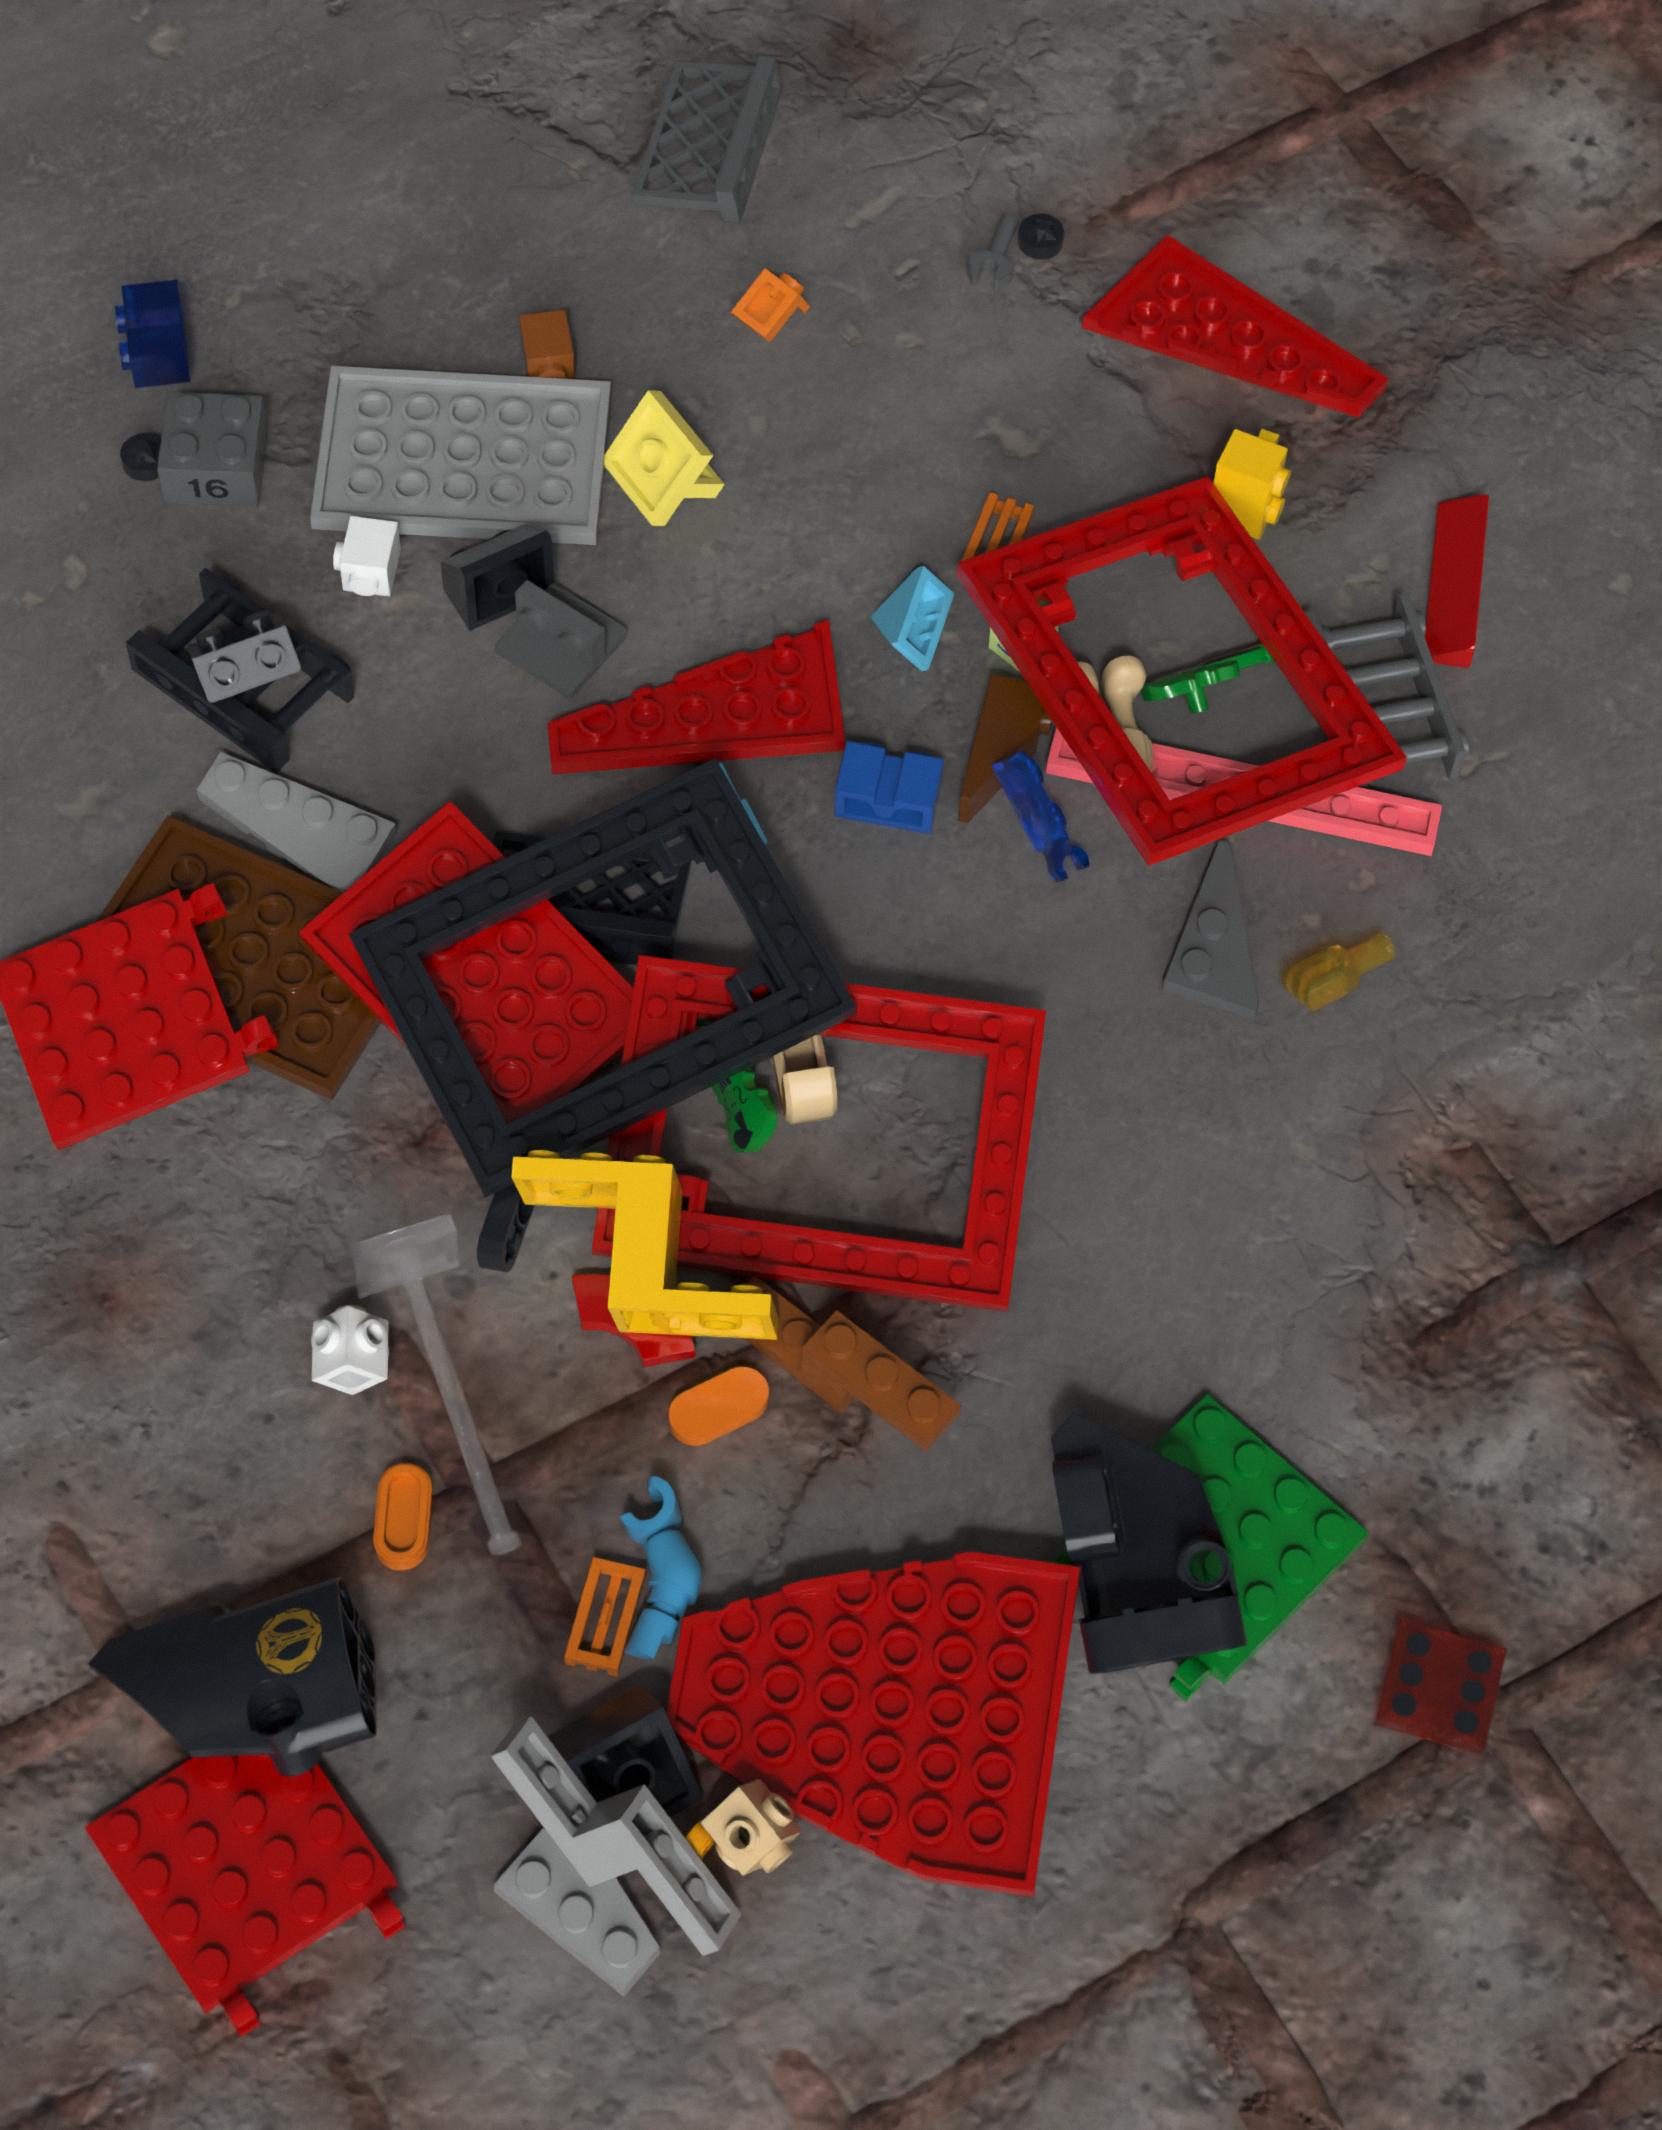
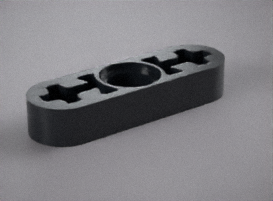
(503, 1230)

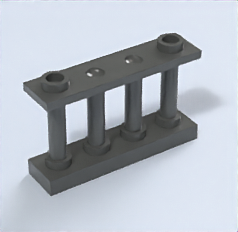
(1410, 629)

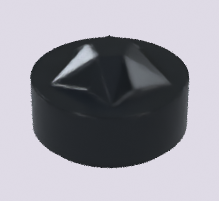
(1041, 236)
(141, 456)

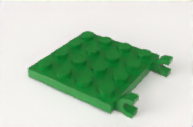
(1273, 1524)

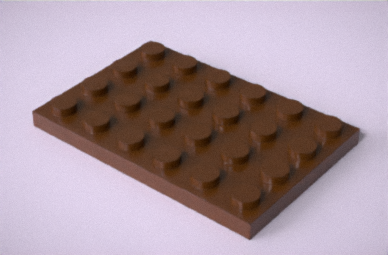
(259, 951)

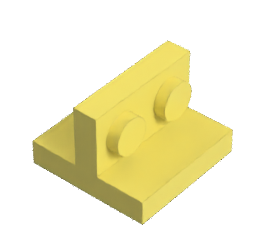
(660, 460)

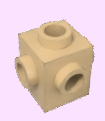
(752, 1828)

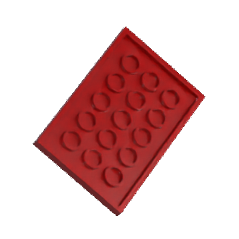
(523, 994)

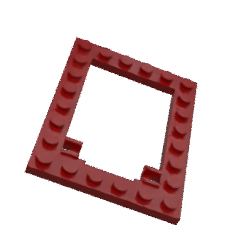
(1195, 515)
(666, 1008)

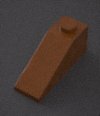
(1007, 725)

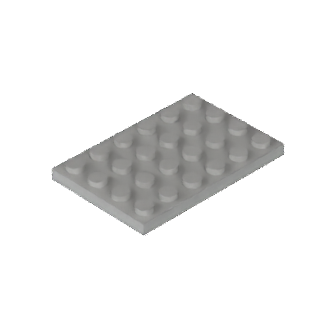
(462, 453)

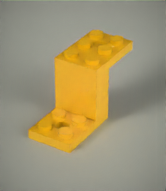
(645, 1245)

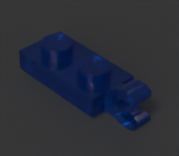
(1039, 816)

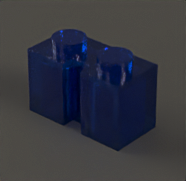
(154, 333)

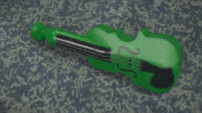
(1208, 672)
(748, 1109)

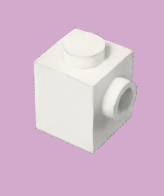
(368, 556)

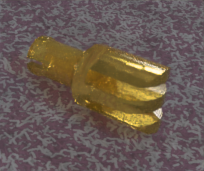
(1336, 971)

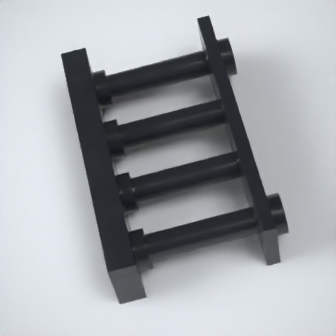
(231, 716)

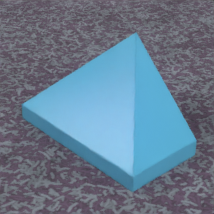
(915, 616)

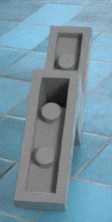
(616, 1835)

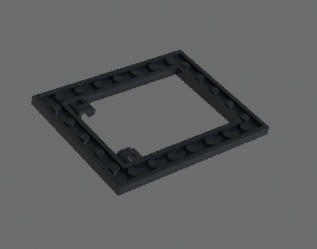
(714, 830)

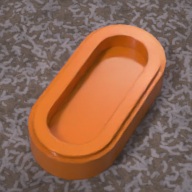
(718, 1406)
(403, 1516)

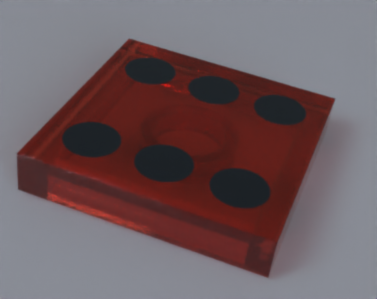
(1440, 1686)

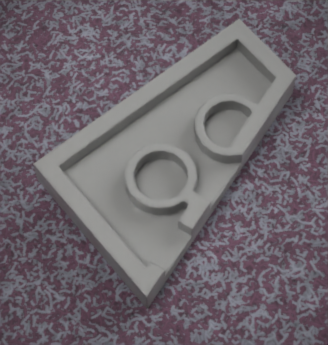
(589, 1922)

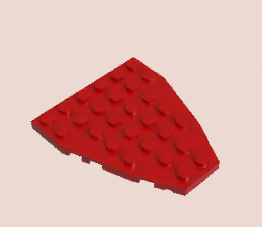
(894, 1708)

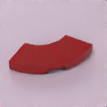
(592, 1298)

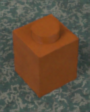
(547, 345)

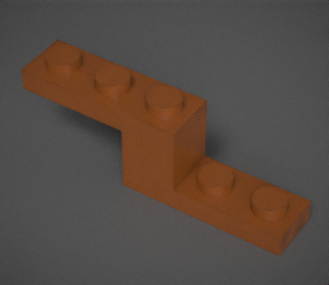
(847, 1364)

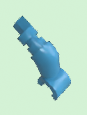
(673, 1570)

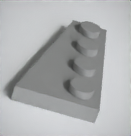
(309, 829)

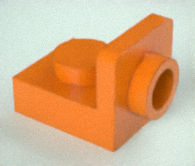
(770, 303)

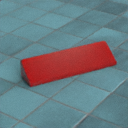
(1456, 580)

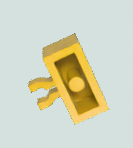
(1253, 479)

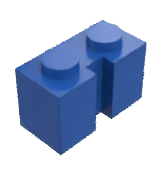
(888, 788)

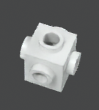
(350, 1349)

